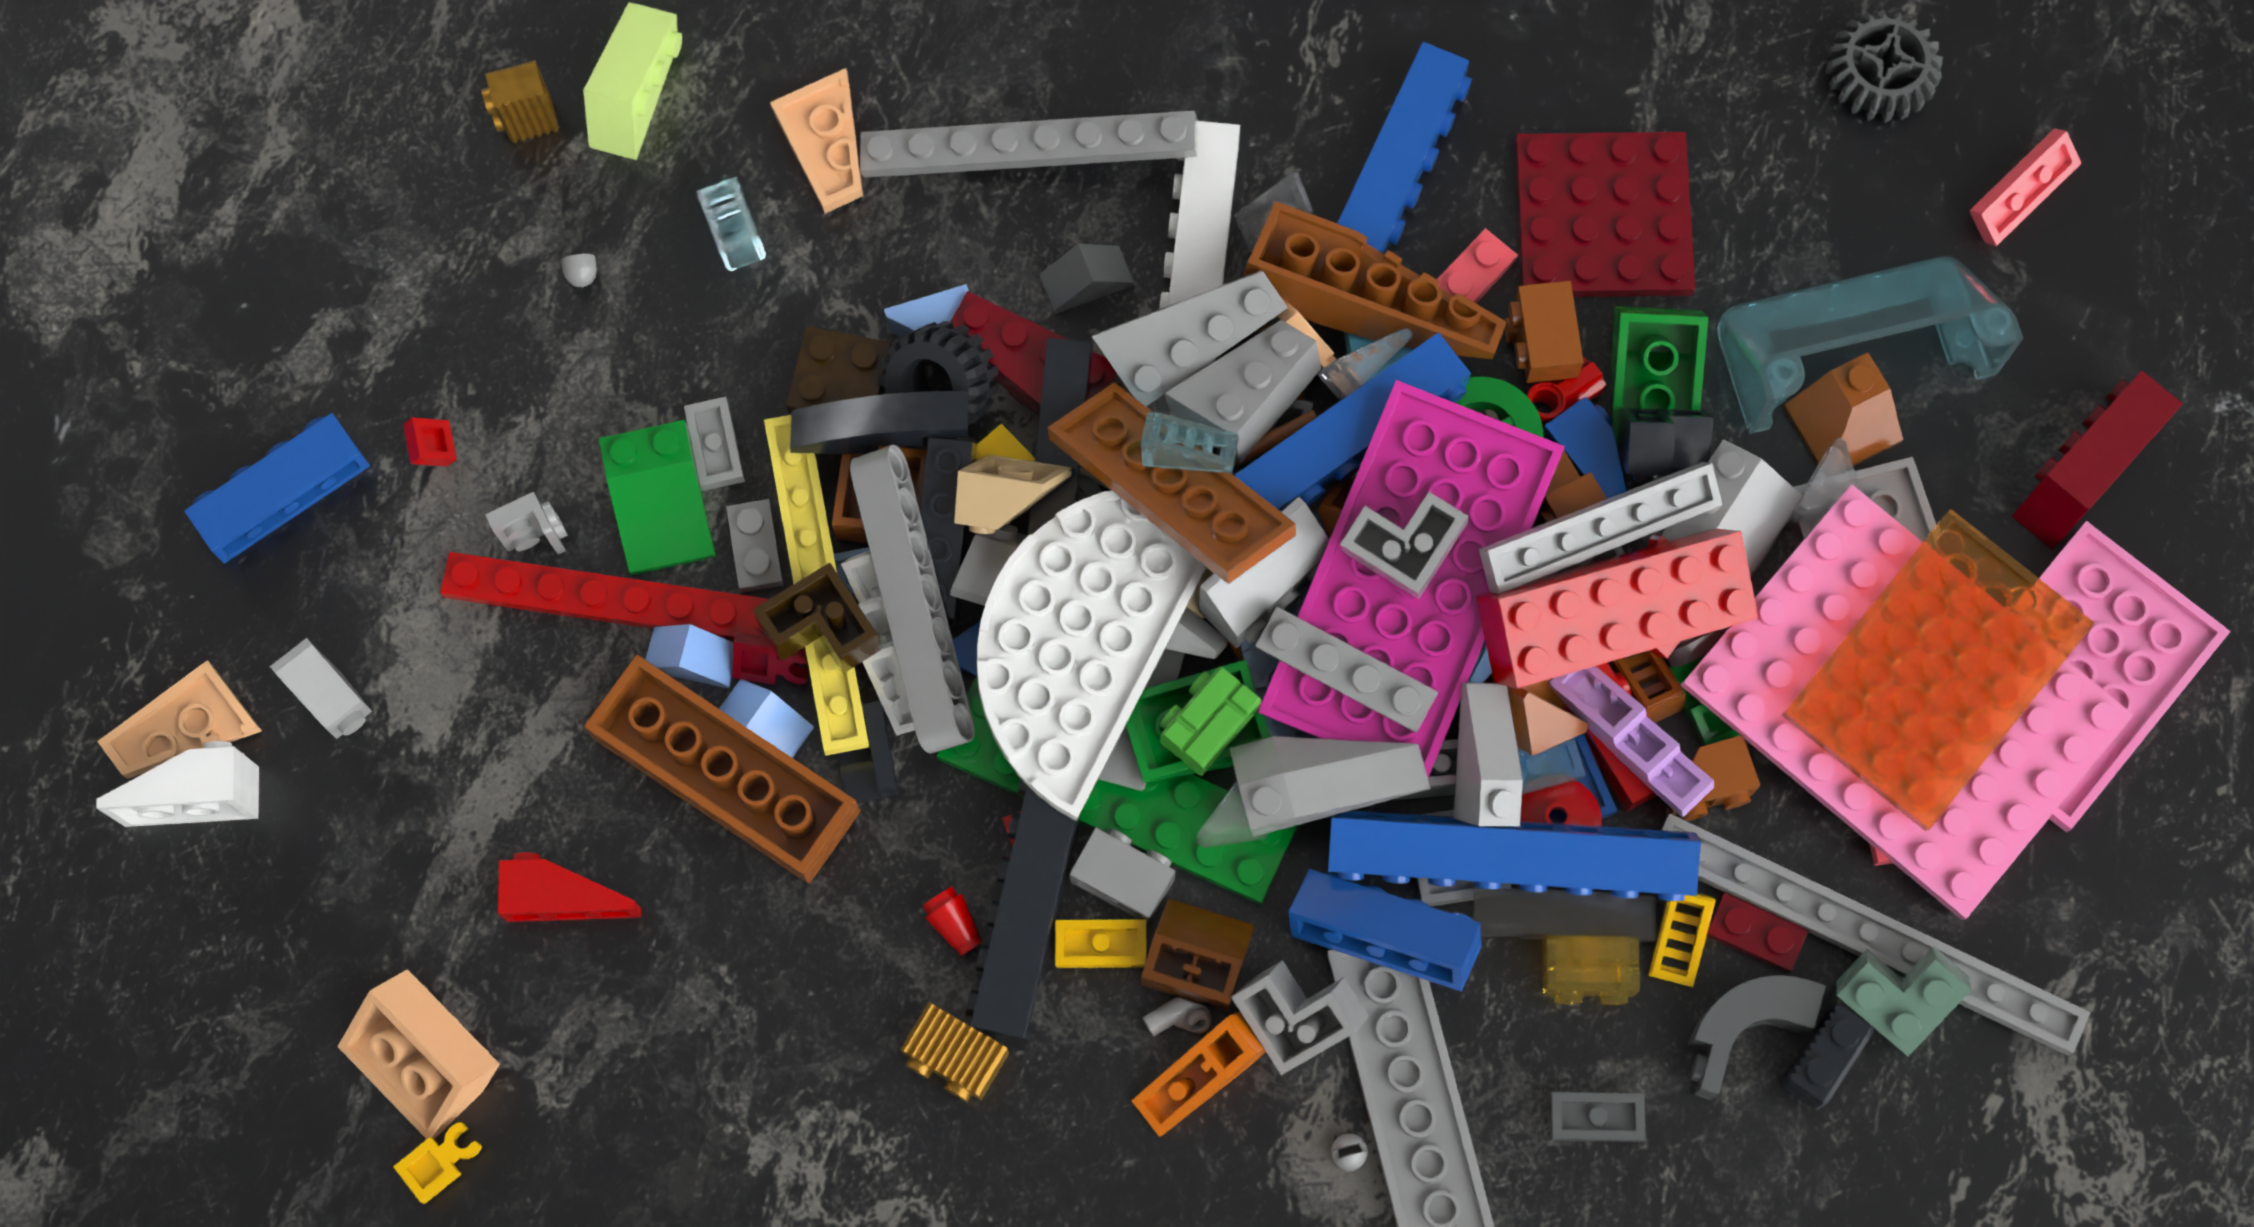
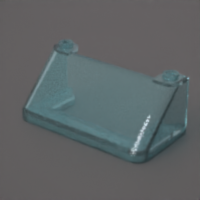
(1771, 334)

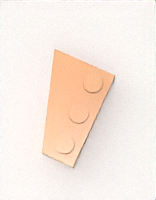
(823, 138)
(180, 719)

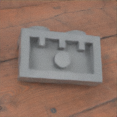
(524, 521)

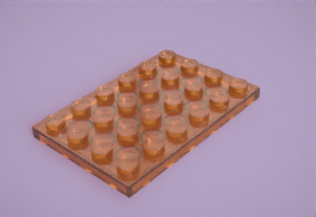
(1938, 670)

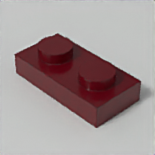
(1756, 933)

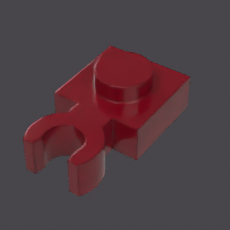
(758, 662)

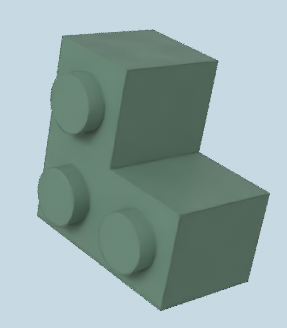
(1908, 1006)

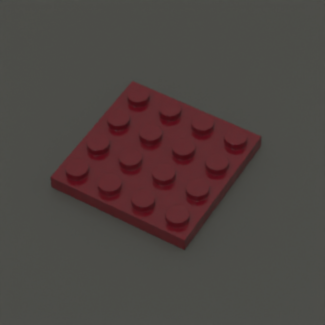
(1606, 213)

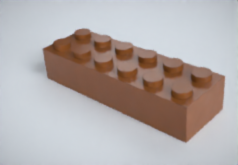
(723, 769)

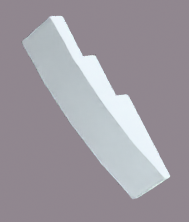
(882, 666)

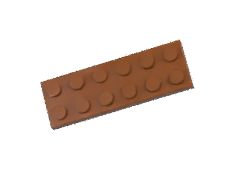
(1200, 510)

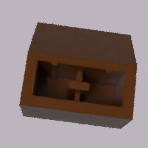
(1197, 955)

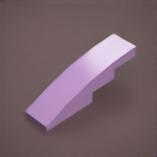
(1633, 737)

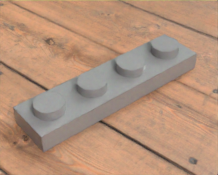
(1346, 669)

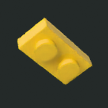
(1100, 943)

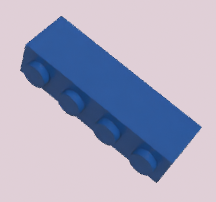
(276, 487)
(1385, 929)

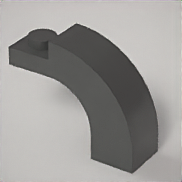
(1767, 1000)

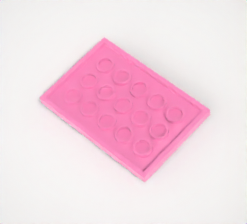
(2138, 651)

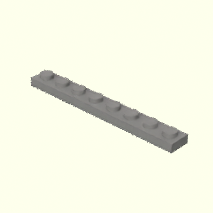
(1029, 144)

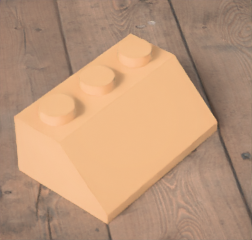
(417, 1053)

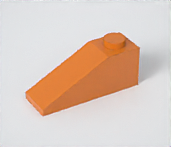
(1199, 1073)

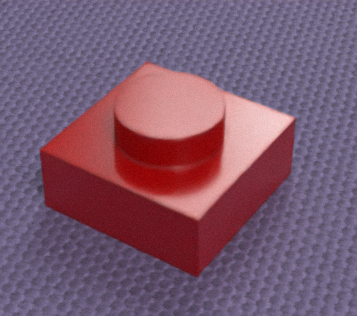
(429, 442)

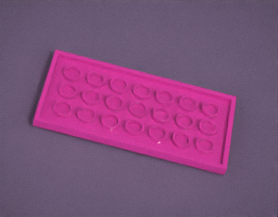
(1480, 469)

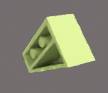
(630, 79)

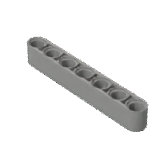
(912, 599)

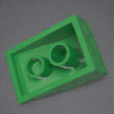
(1657, 359)
(657, 497)
(1144, 727)

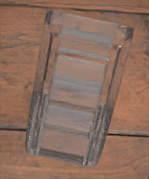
(1356, 368)

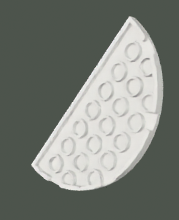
(1077, 639)

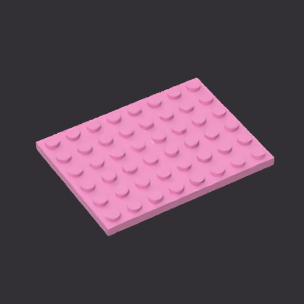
(1802, 620)

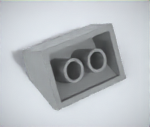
(1752, 502)
(1246, 603)

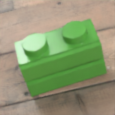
(1209, 719)

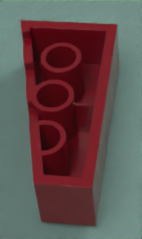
(1021, 350)
(2096, 458)

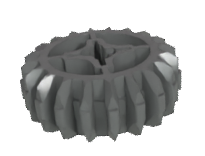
(1908, 61)

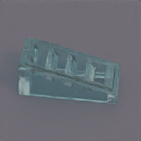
(738, 248)
(1164, 431)

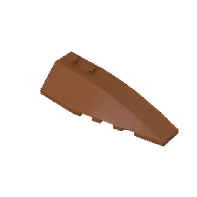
(1359, 290)

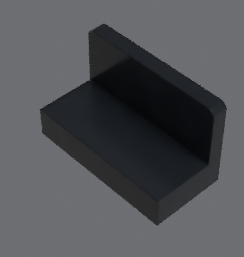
(870, 771)

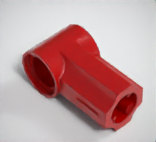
(1566, 392)

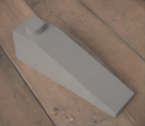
(1311, 778)

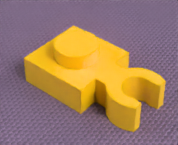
(432, 1166)

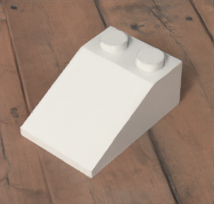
(189, 788)

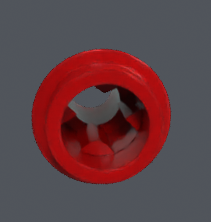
(953, 920)

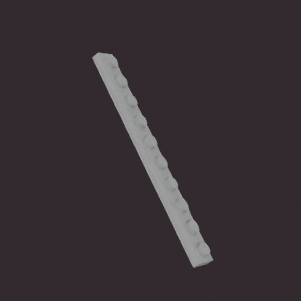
(1894, 943)

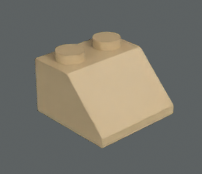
(1002, 489)

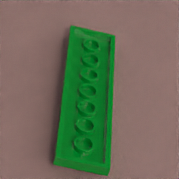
(1158, 818)

